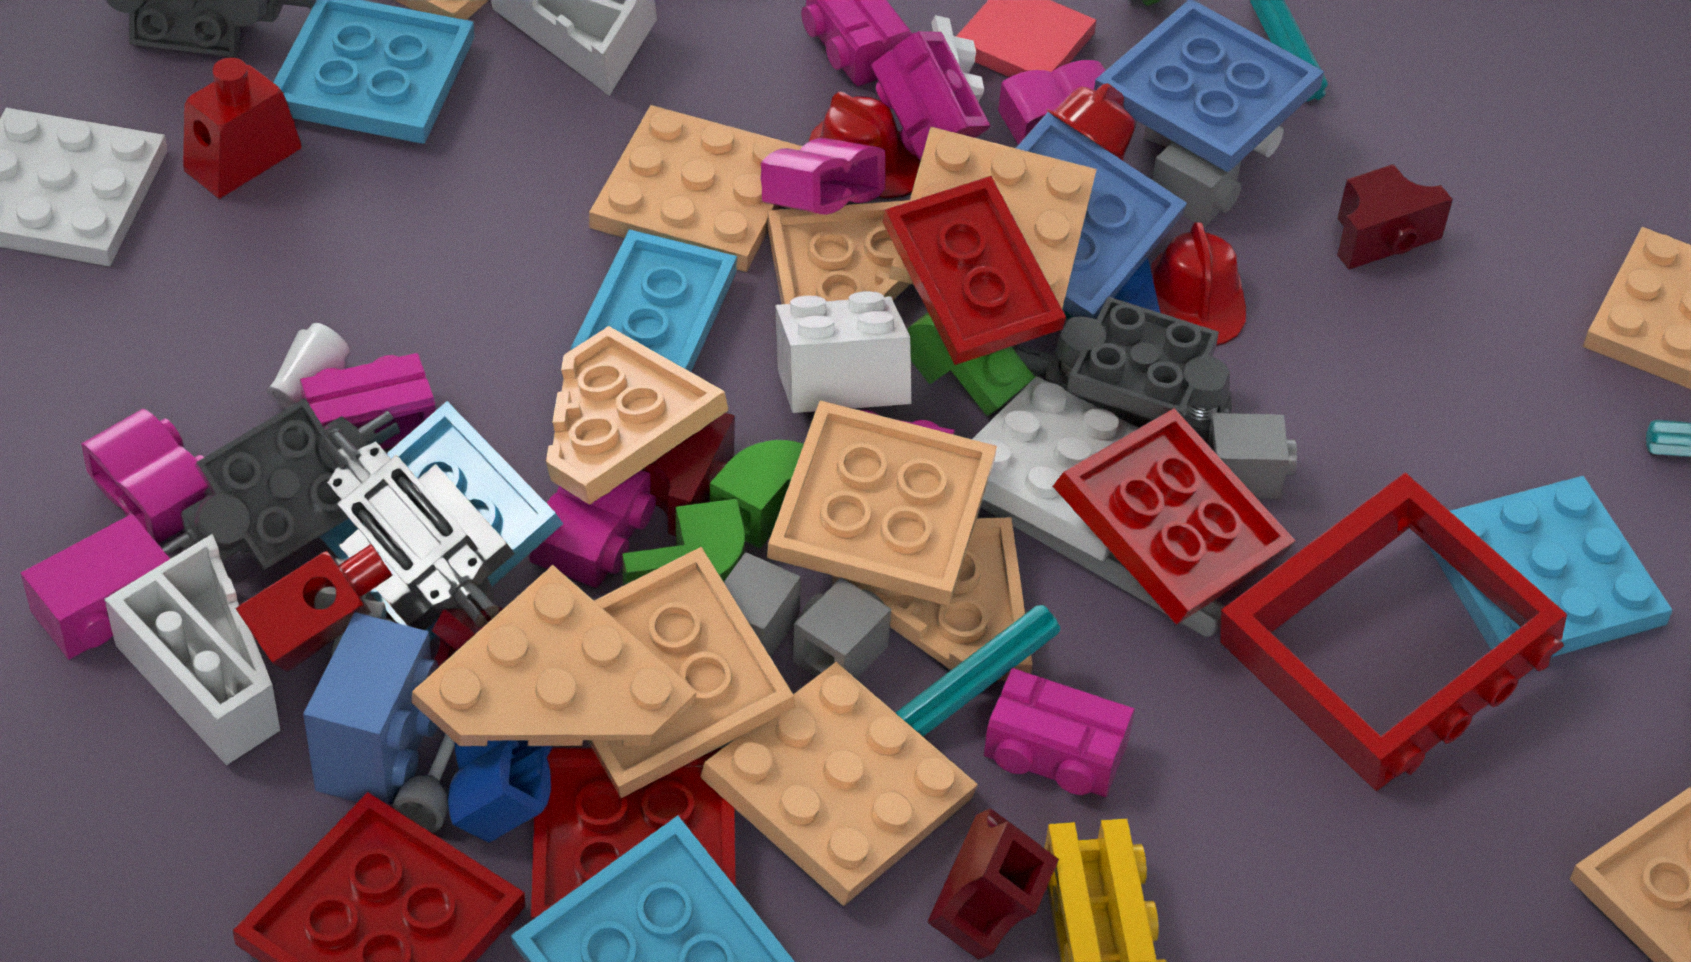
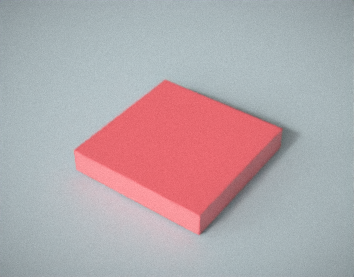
(1027, 35)

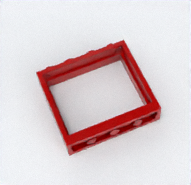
(1334, 555)

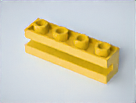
(1100, 896)

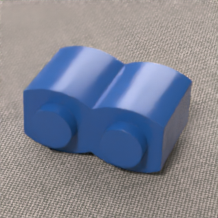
(498, 787)

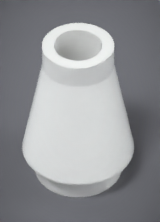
(309, 354)

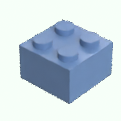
(362, 715)

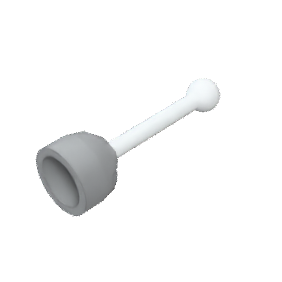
(423, 797)

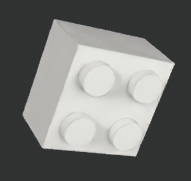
(843, 352)

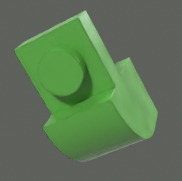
(988, 378)
(759, 483)
(708, 525)

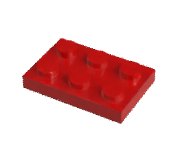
(973, 270)

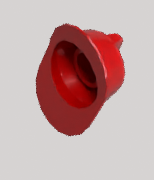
(1099, 117)
(871, 124)
(1201, 282)

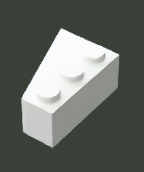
(587, 35)
(197, 649)

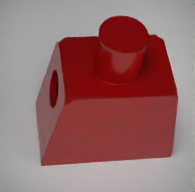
(236, 128)
(286, 615)

